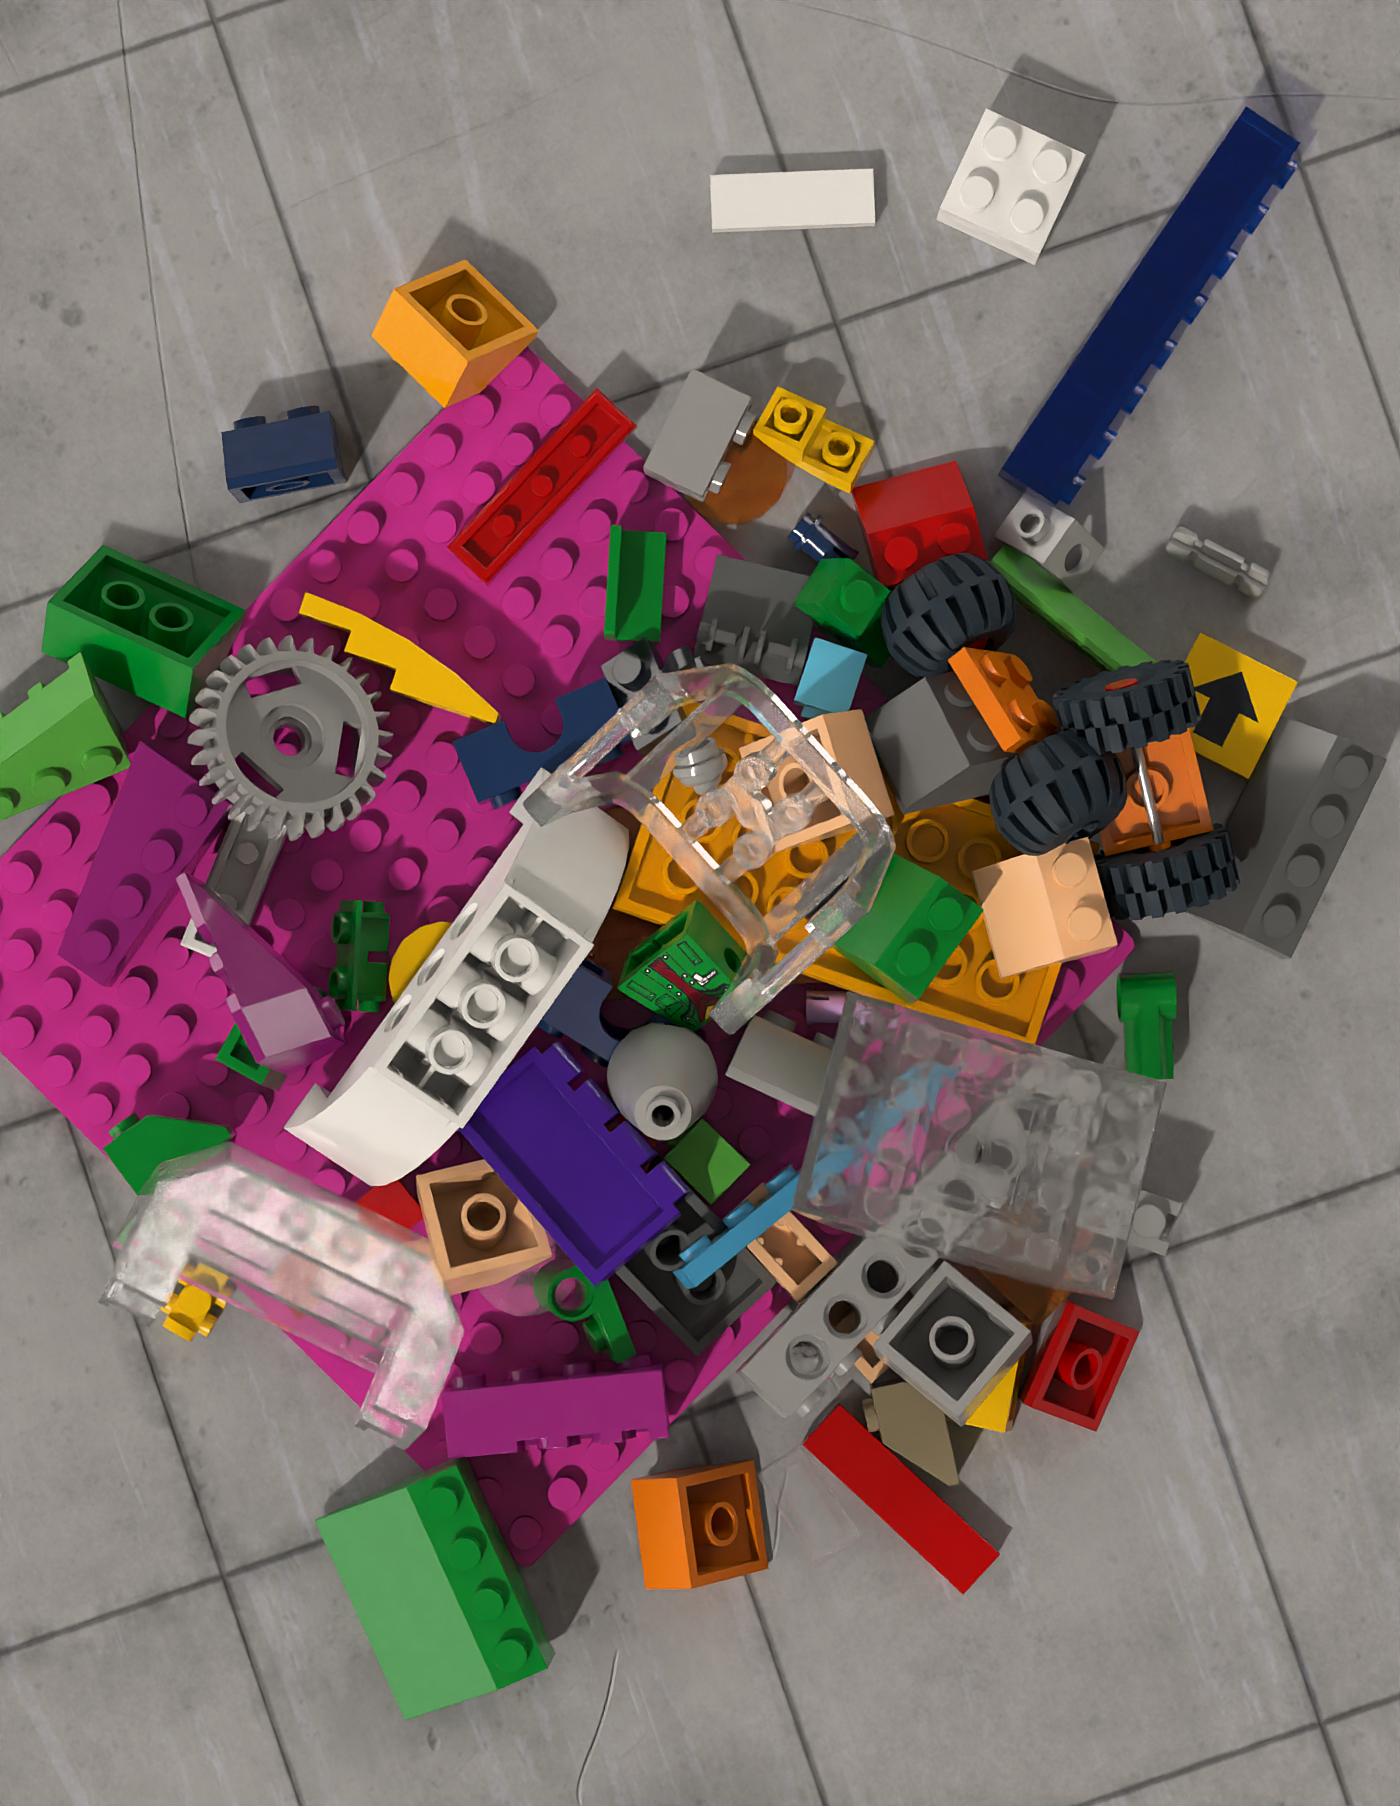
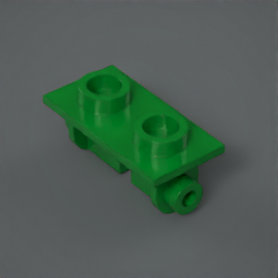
(353, 975)

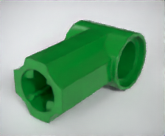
(1147, 1010)

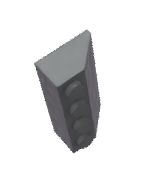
(1291, 833)

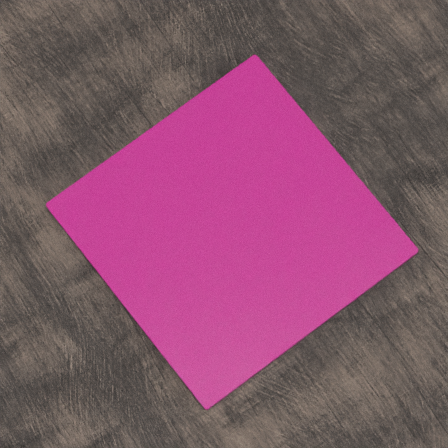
(423, 853)

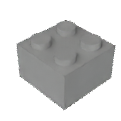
(953, 1343)

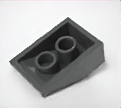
(710, 1308)

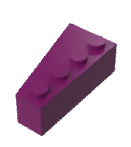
(153, 835)

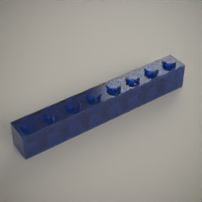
(1149, 308)

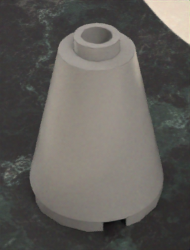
(662, 1079)

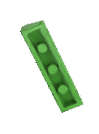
(1066, 613)

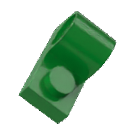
(605, 1327)

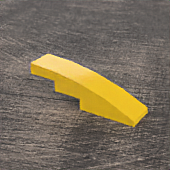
(417, 672)

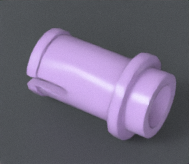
(824, 1006)

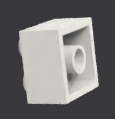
(1010, 186)

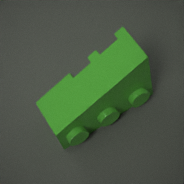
(58, 741)

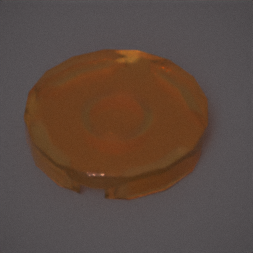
(751, 486)

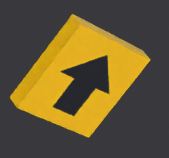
(1236, 703)

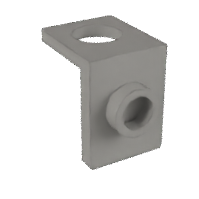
(1047, 538)

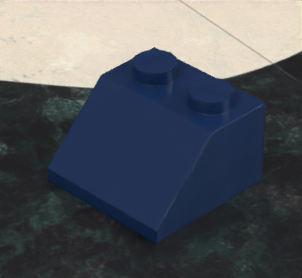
(282, 455)

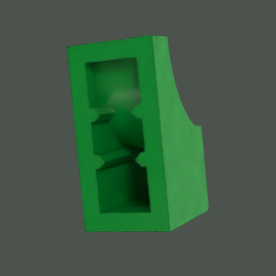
(848, 606)

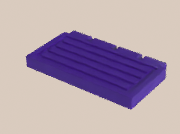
(568, 1166)

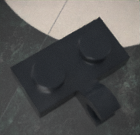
(633, 670)

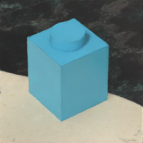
(829, 679)

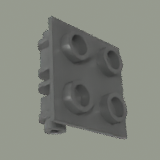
(754, 621)

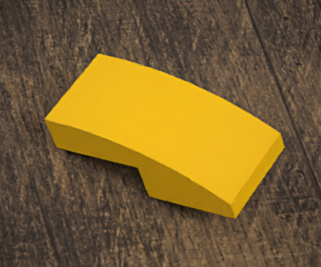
(810, 441)

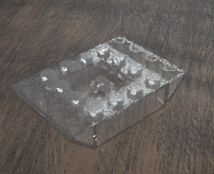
(1055, 1133)

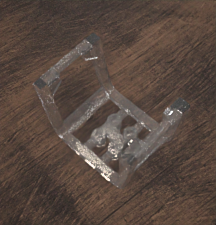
(724, 691)

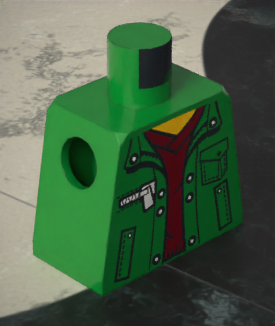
(683, 968)

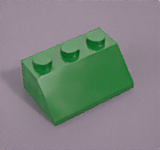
(141, 629)

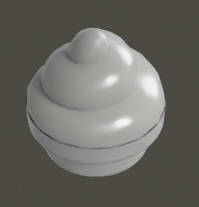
(702, 767)

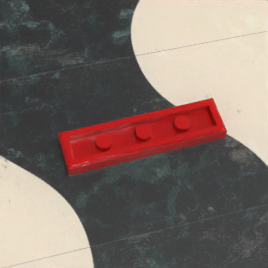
(542, 487)
(901, 1498)

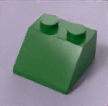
(909, 929)

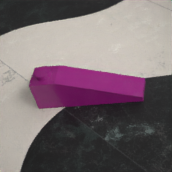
(272, 1004)

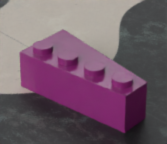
(555, 1408)

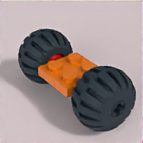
(955, 620)

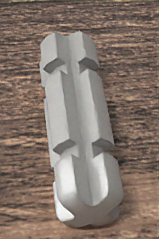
(1218, 562)

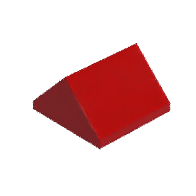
(1078, 1365)

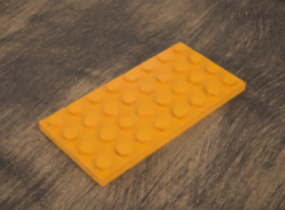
(941, 839)

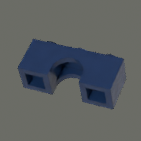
(501, 768)
(580, 1016)

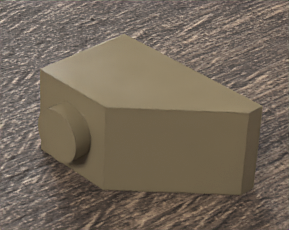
(911, 1427)

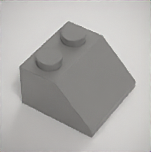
(781, 1061)

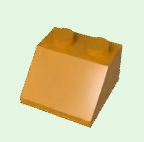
(452, 332)

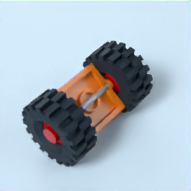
(1163, 842)

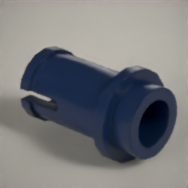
(819, 540)

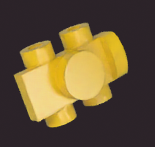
(190, 1312)

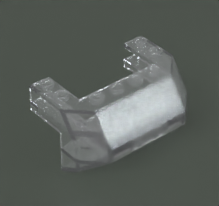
(299, 1264)

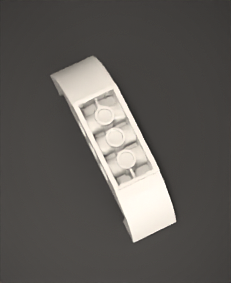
(471, 998)

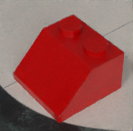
(916, 521)

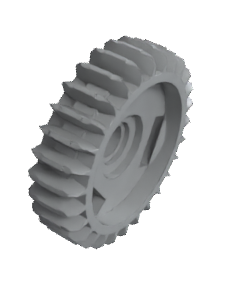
(316, 711)

